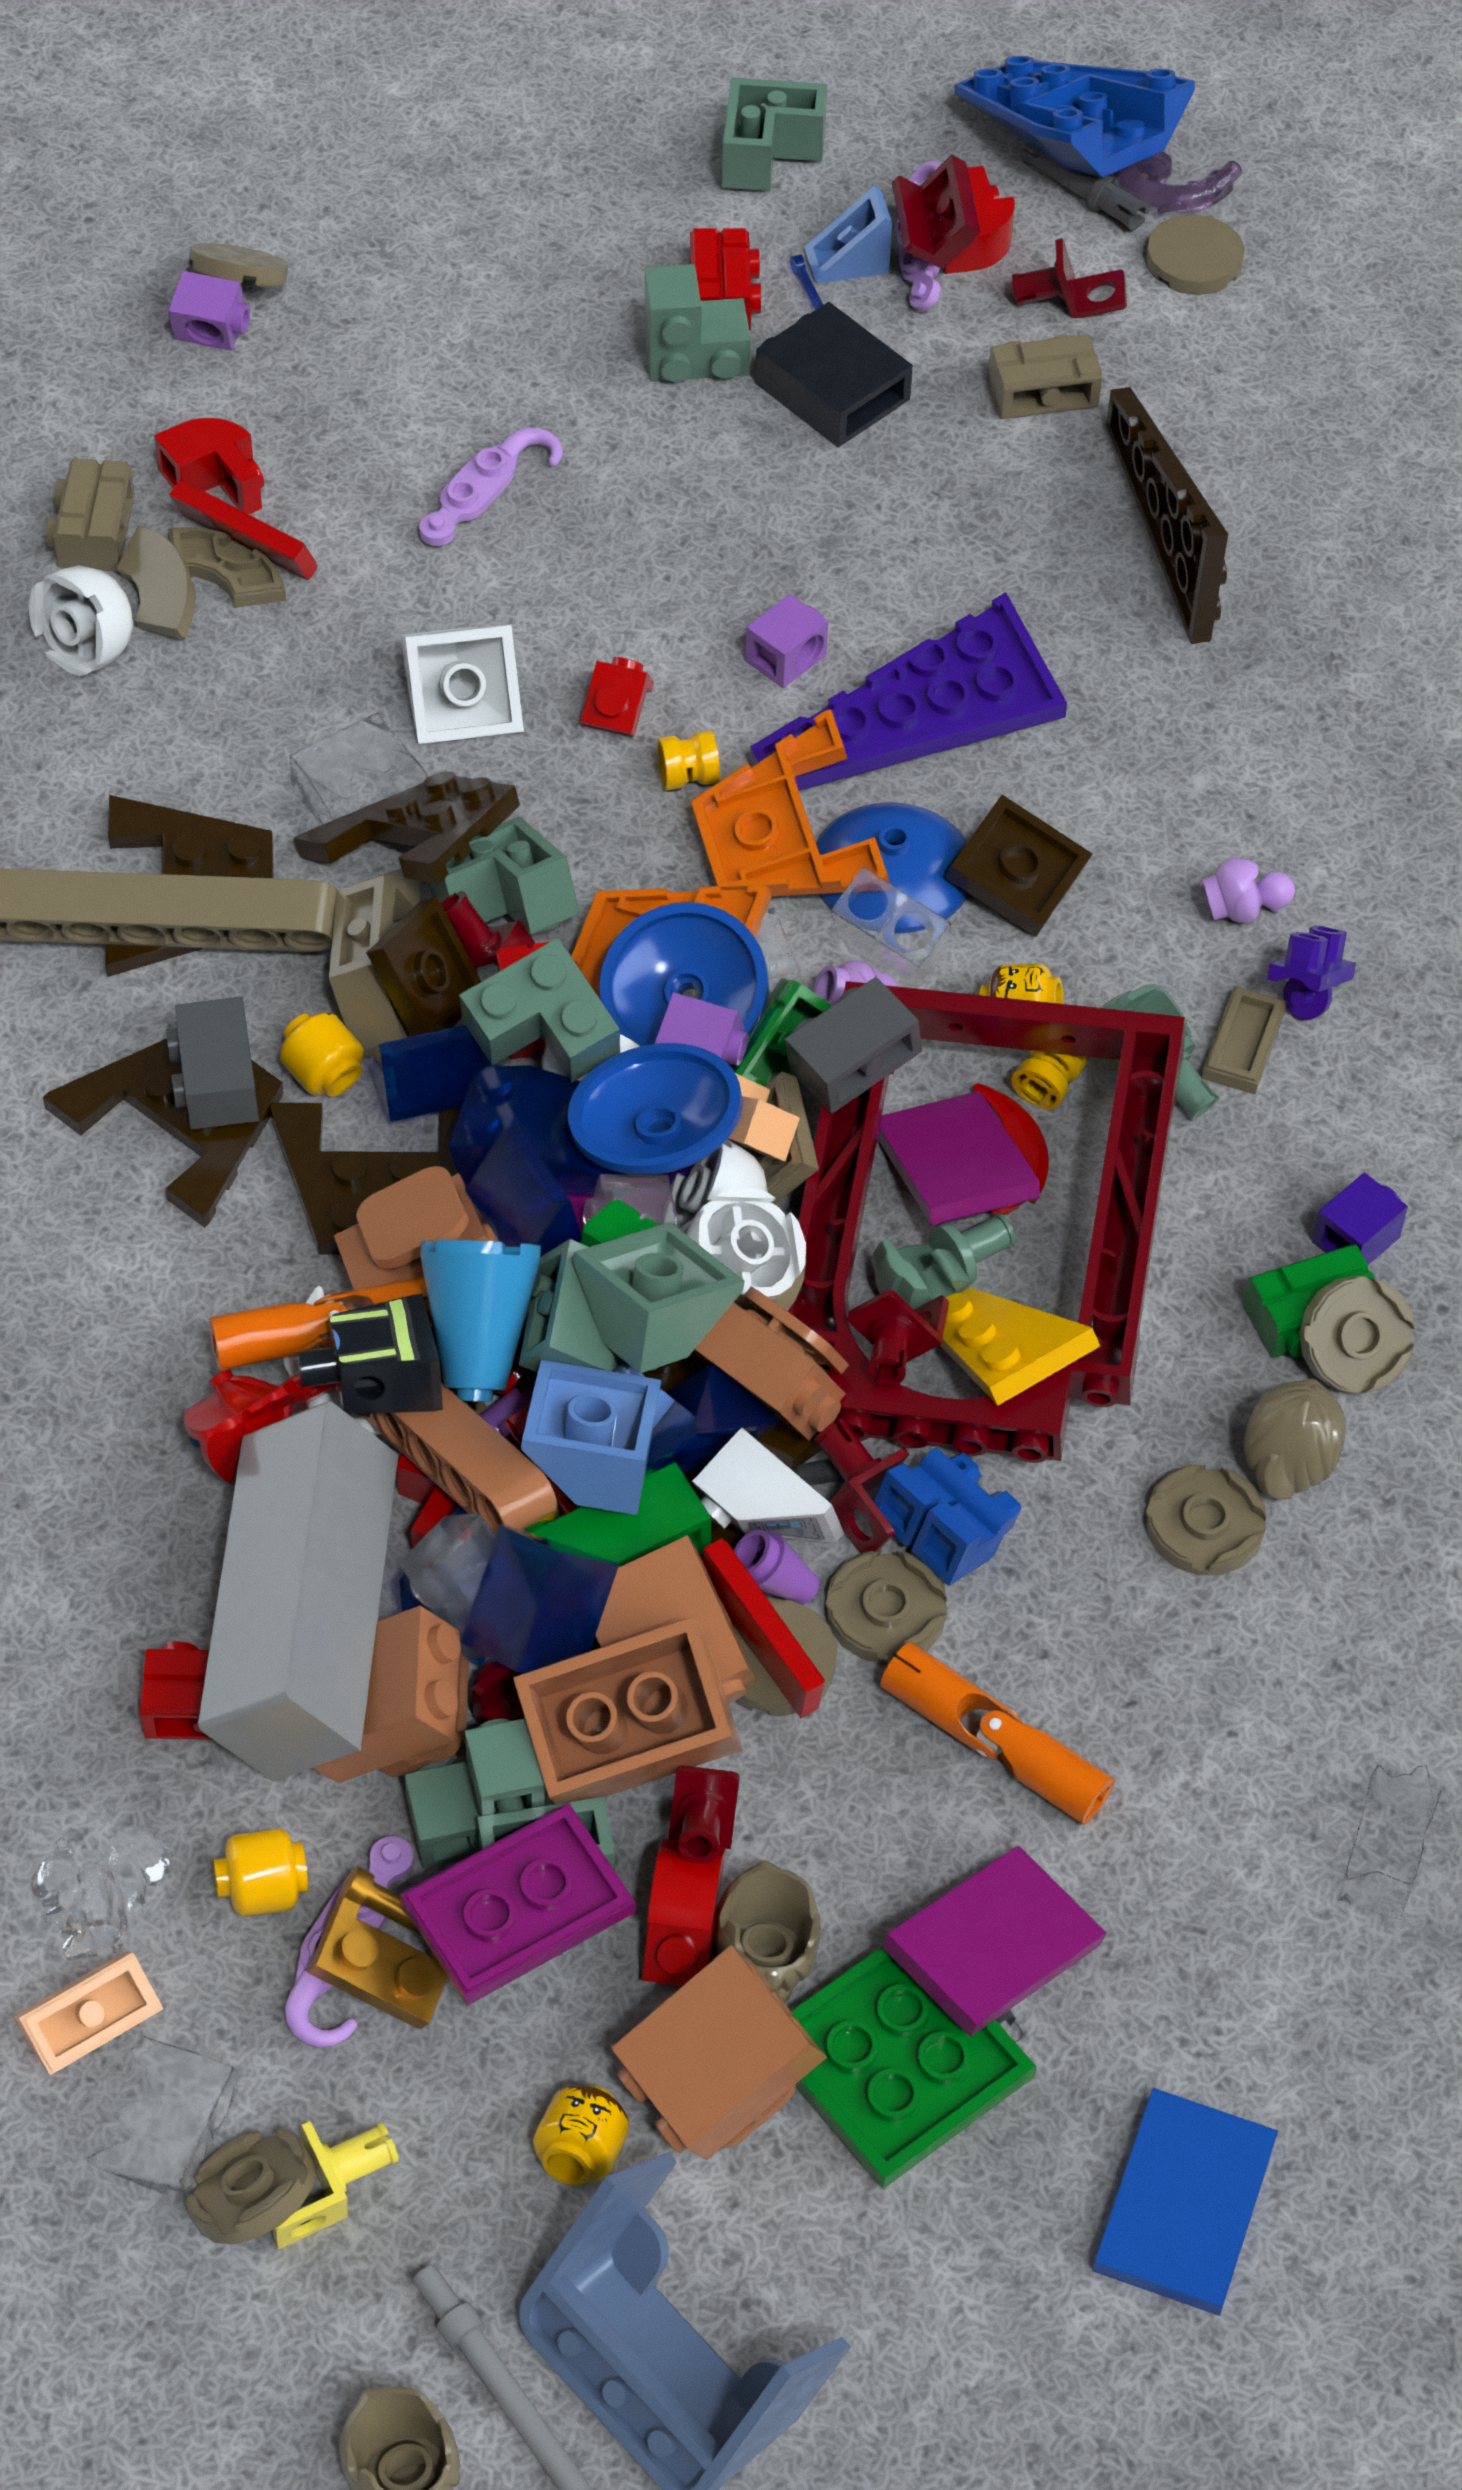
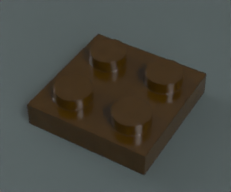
(1018, 865)
(424, 968)

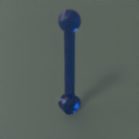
(799, 268)

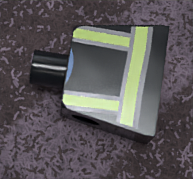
(379, 1359)

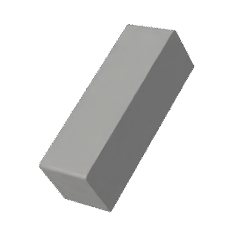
(299, 1593)

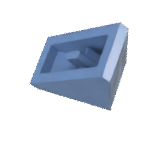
(854, 242)

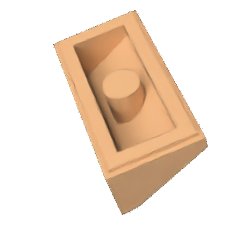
(88, 2012)

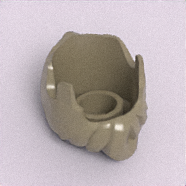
(1294, 1438)
(772, 1922)
(398, 2443)

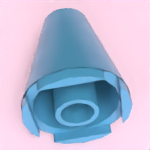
(478, 1309)

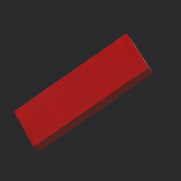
(244, 529)
(764, 1629)

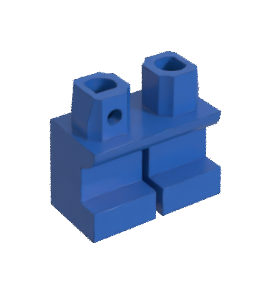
(946, 1513)

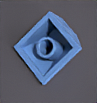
(592, 1433)

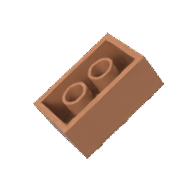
(628, 1713)

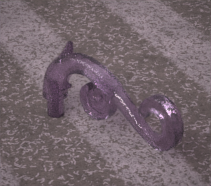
(1186, 197)

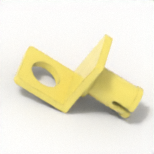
(334, 2170)

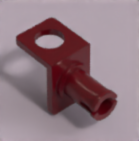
(1062, 282)
(477, 938)
(898, 1332)
(860, 1475)
(703, 1811)

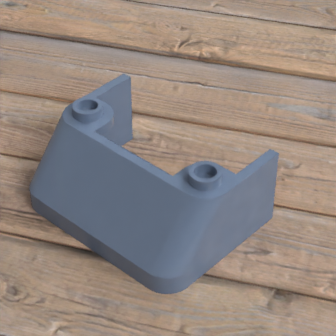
(642, 2361)

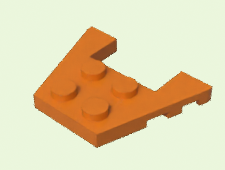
(760, 828)
(618, 908)

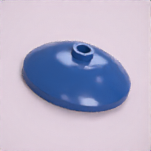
(915, 851)
(678, 951)
(655, 1108)

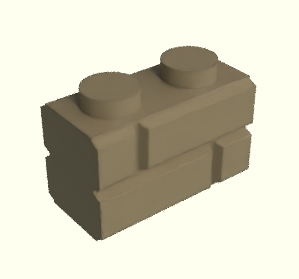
(1044, 376)
(92, 514)

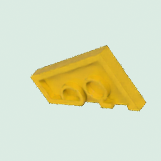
(1008, 1343)

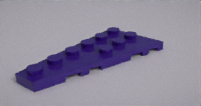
(937, 698)

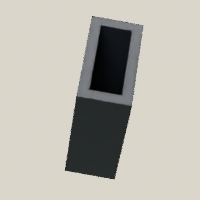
(833, 374)

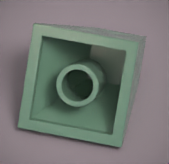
(655, 1294)

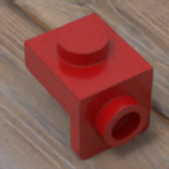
(616, 696)

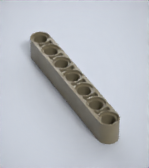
(166, 910)

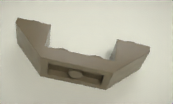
(360, 920)

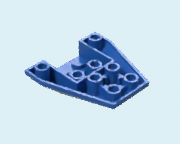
(1082, 113)

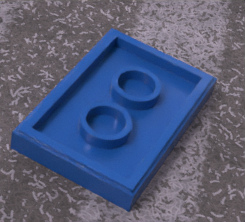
(1185, 2201)

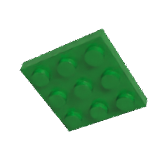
(900, 2067)

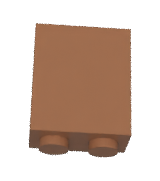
(396, 1219)
(776, 1362)
(668, 1589)
(413, 1698)
(717, 2056)

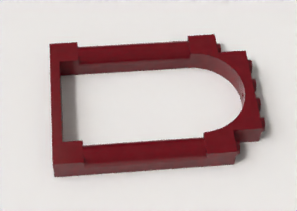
(1118, 1264)

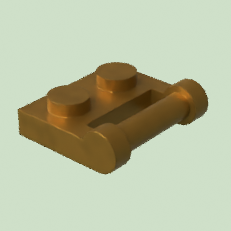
(373, 1962)

